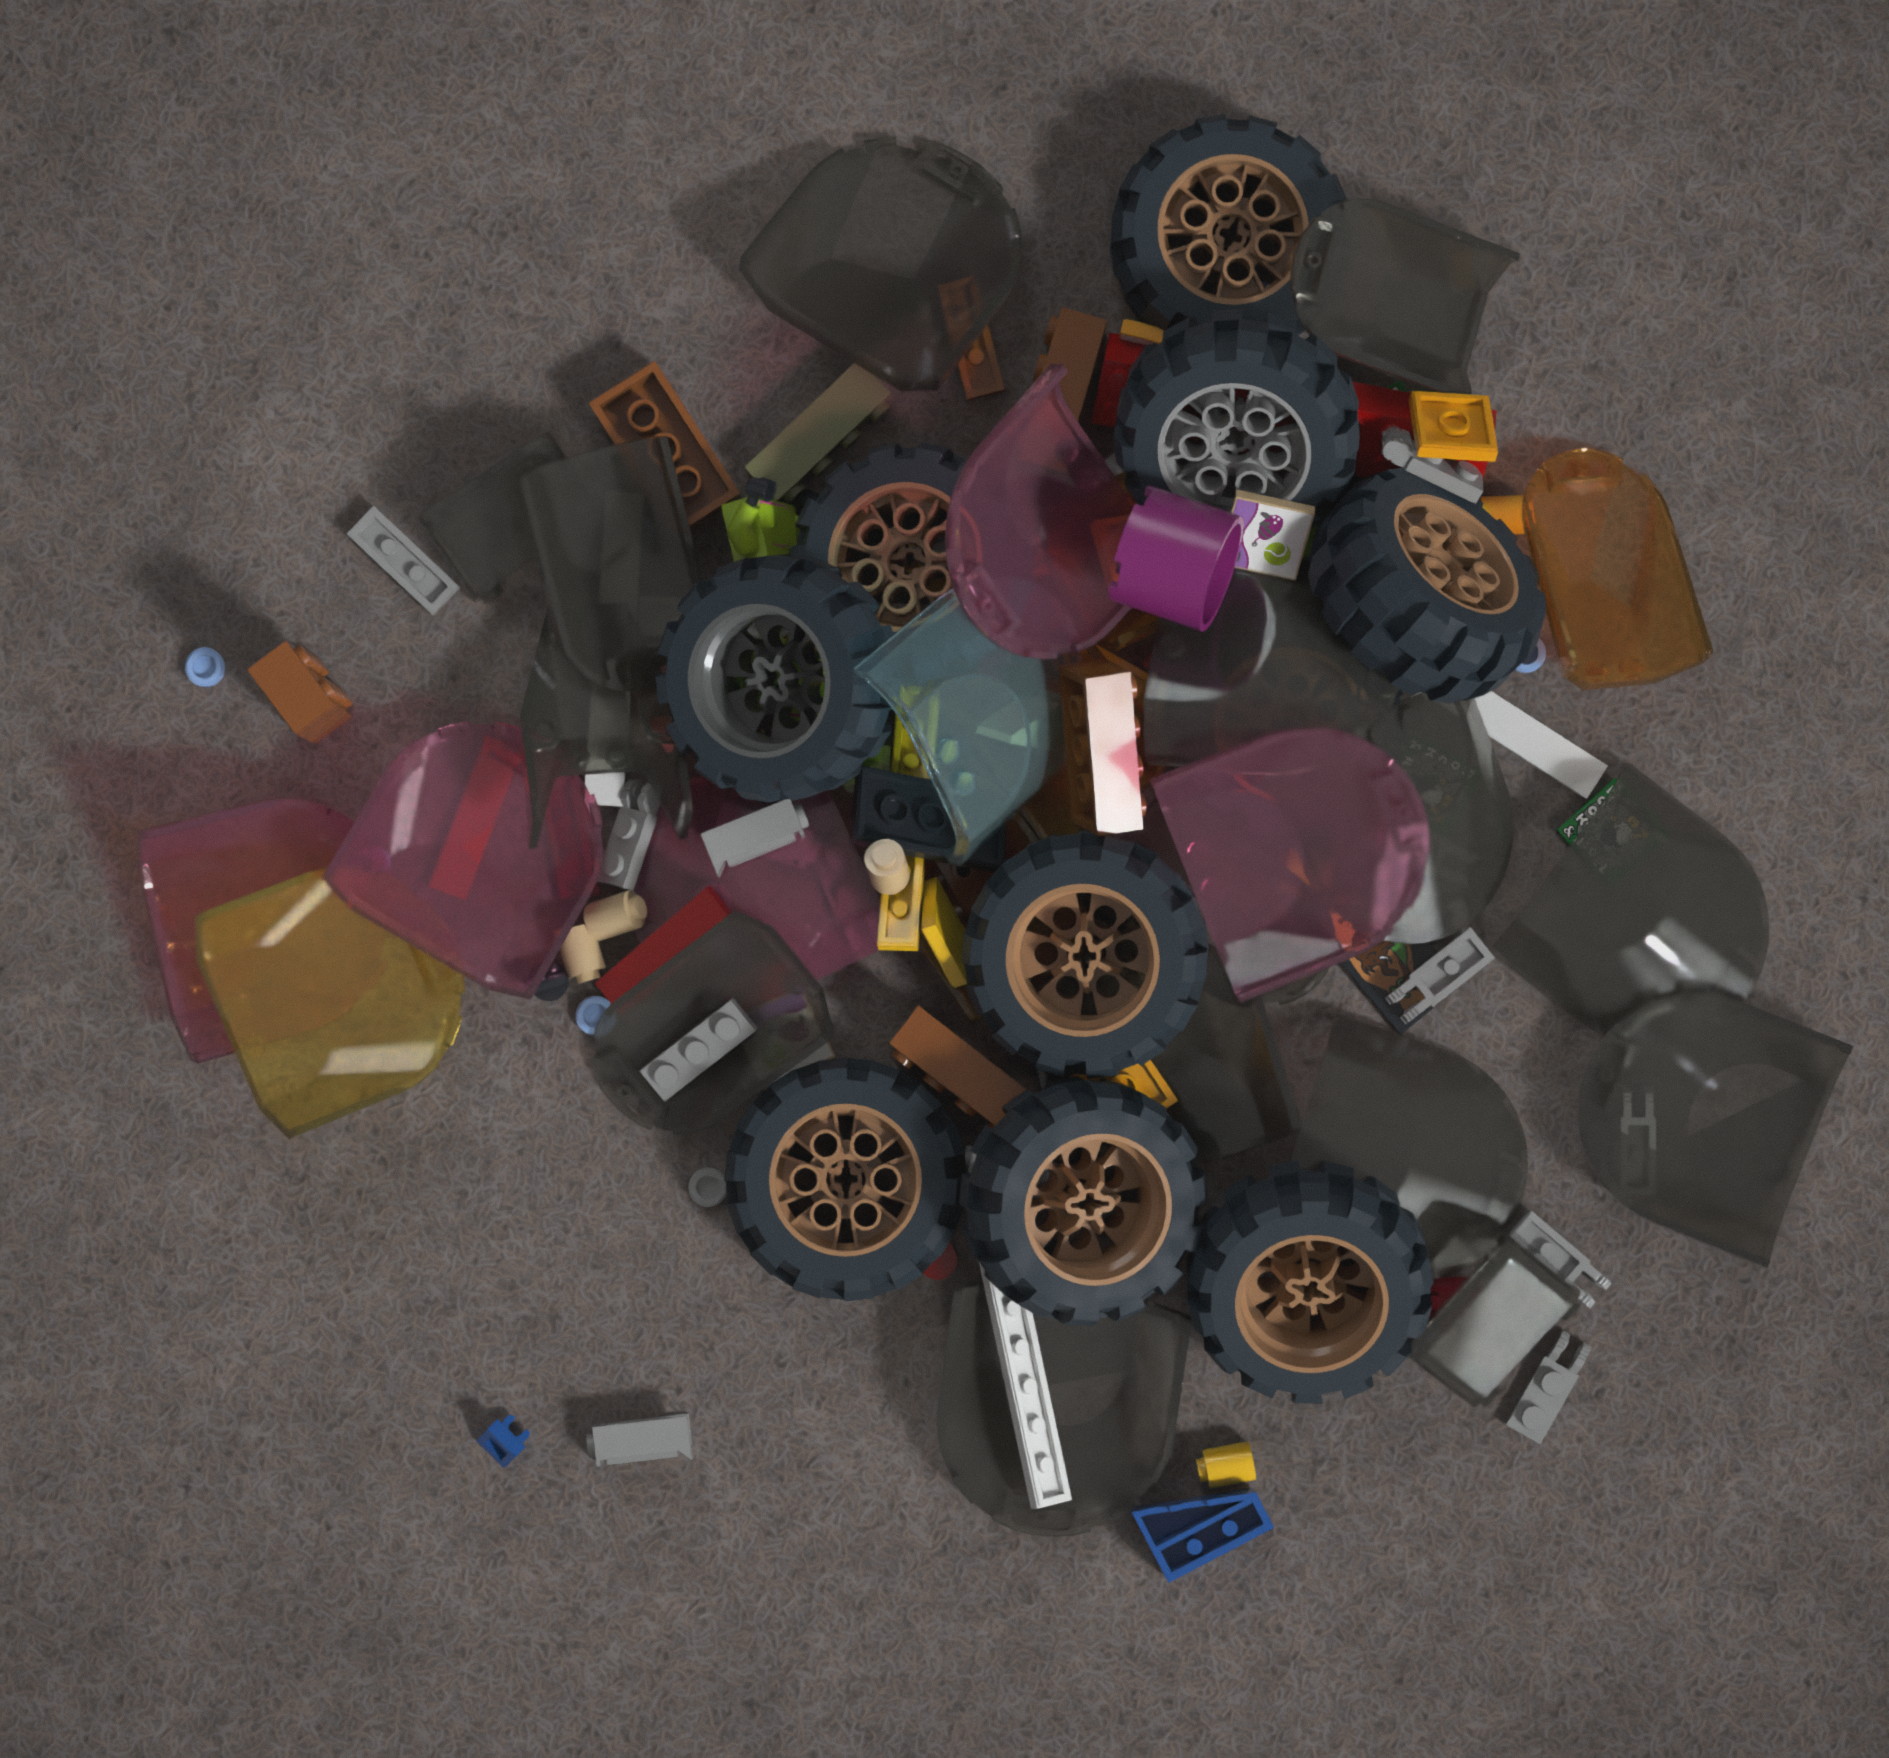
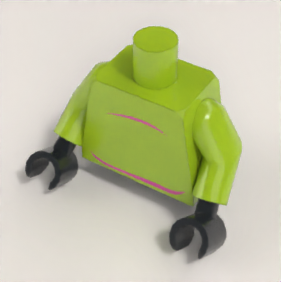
(762, 525)

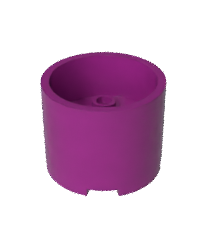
(1176, 558)

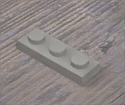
(403, 560)
(698, 1049)

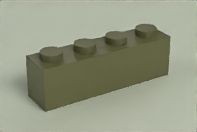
(819, 431)

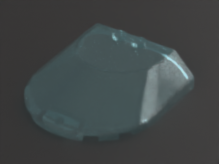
(975, 715)

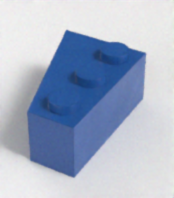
(1200, 1528)

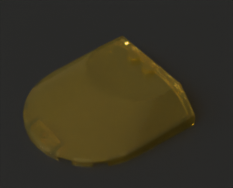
(323, 1002)

